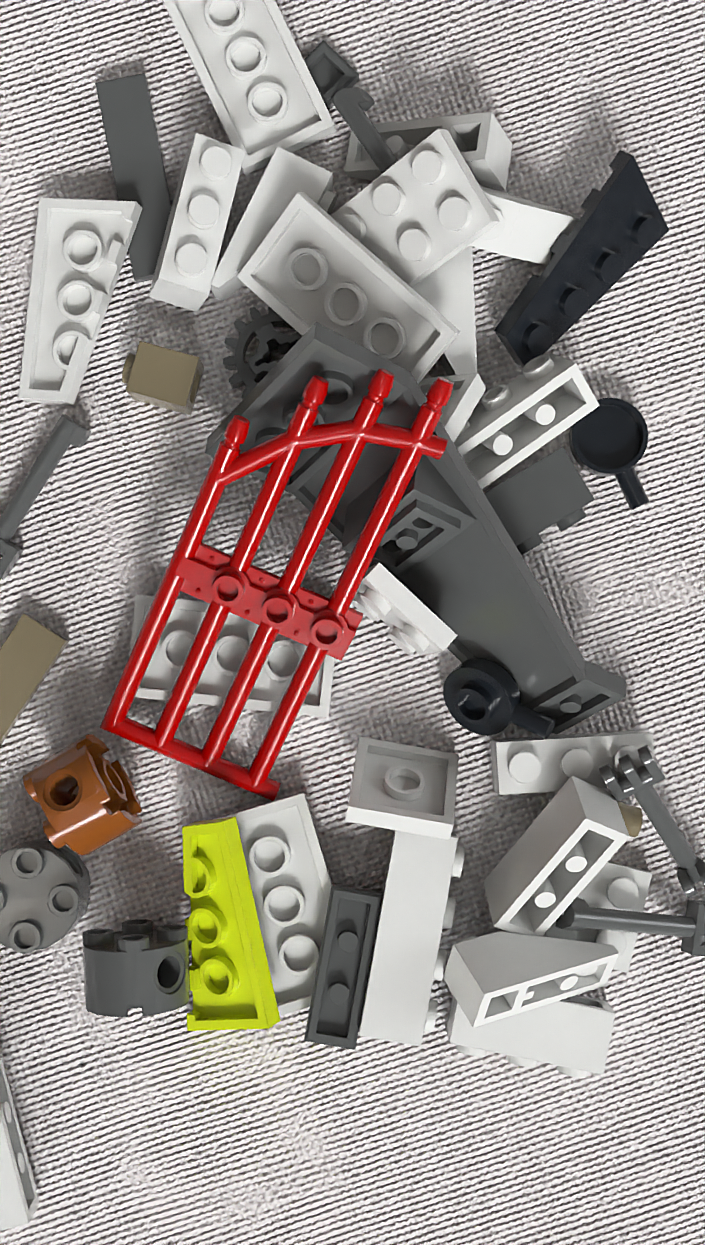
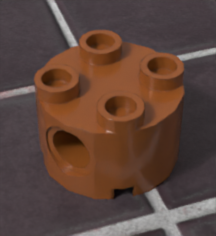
(83, 796)

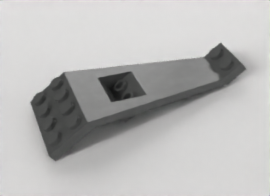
(442, 535)

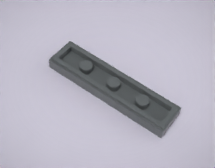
(137, 165)

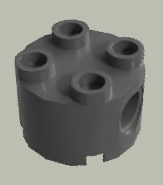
(40, 895)
(136, 968)

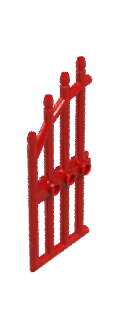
(262, 597)

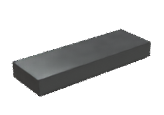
(343, 966)

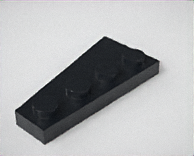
(604, 245)

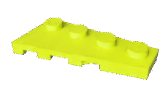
(228, 952)

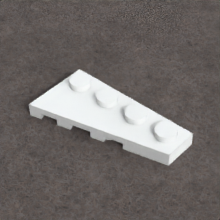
(71, 285)

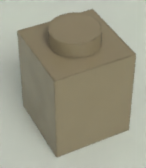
(163, 377)

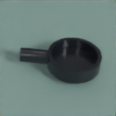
(610, 445)
(488, 700)

